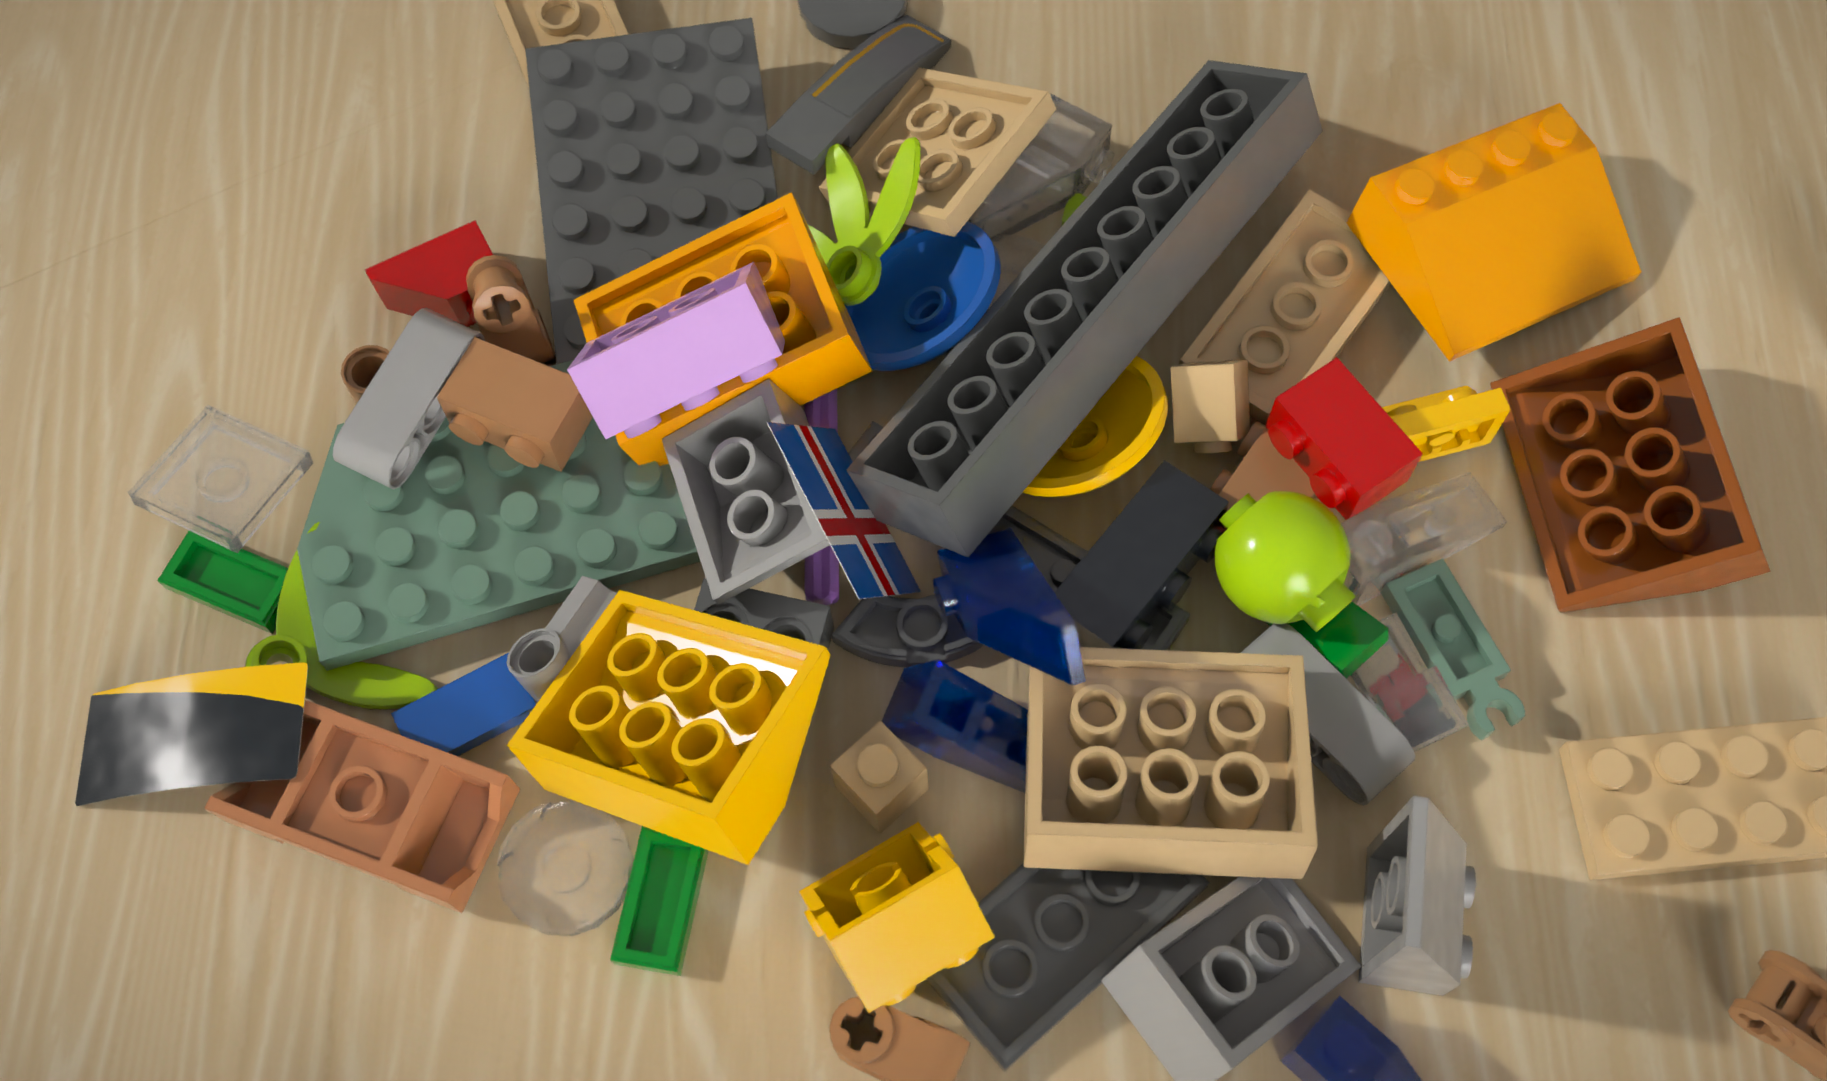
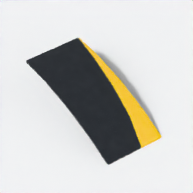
(193, 731)

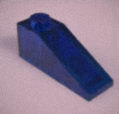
(1009, 606)
(960, 722)

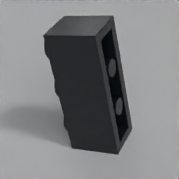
(1143, 560)

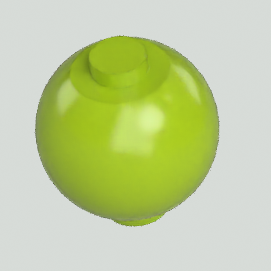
(1284, 559)

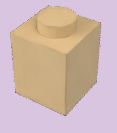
(1210, 404)
(880, 776)

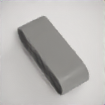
(400, 405)
(1346, 732)

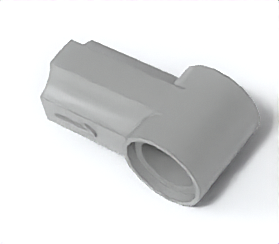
(545, 651)

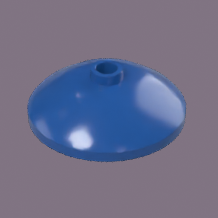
(926, 296)

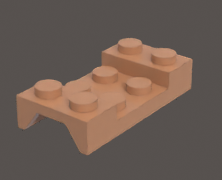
(379, 807)

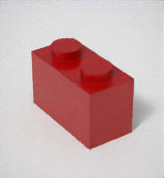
(1341, 440)

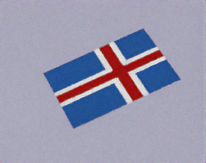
(856, 537)

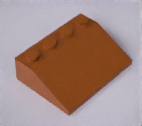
(1628, 473)

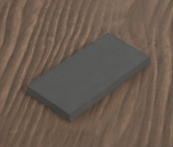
(1053, 948)

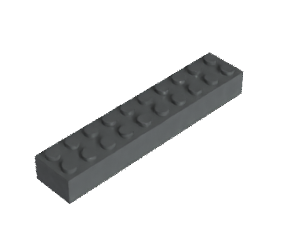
(1085, 305)

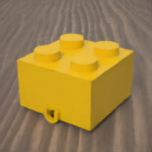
(897, 916)

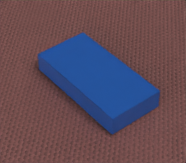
(467, 710)

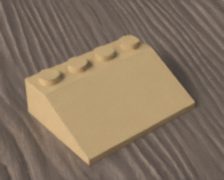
(1171, 765)

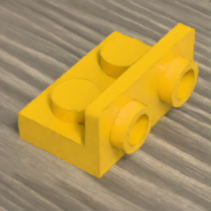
(1451, 419)

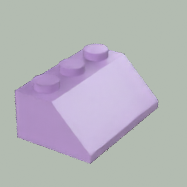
(679, 354)

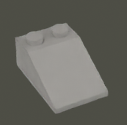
(741, 491)
(1416, 904)
(1229, 976)

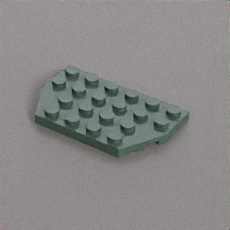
(478, 540)

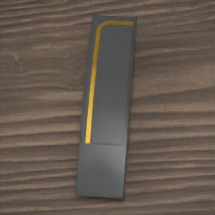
(855, 92)

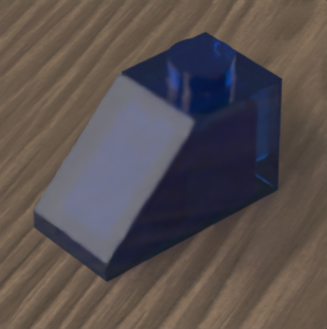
(1346, 1048)

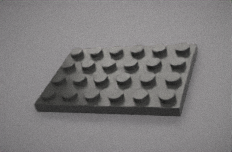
(642, 152)

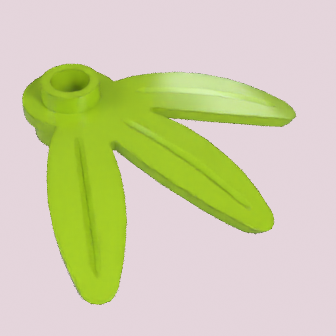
(861, 241)
(353, 684)

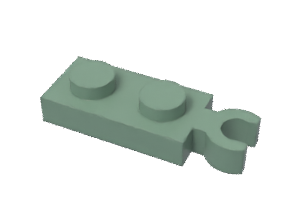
(1455, 641)

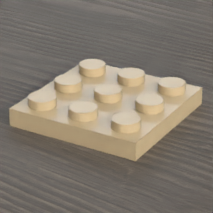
(967, 141)

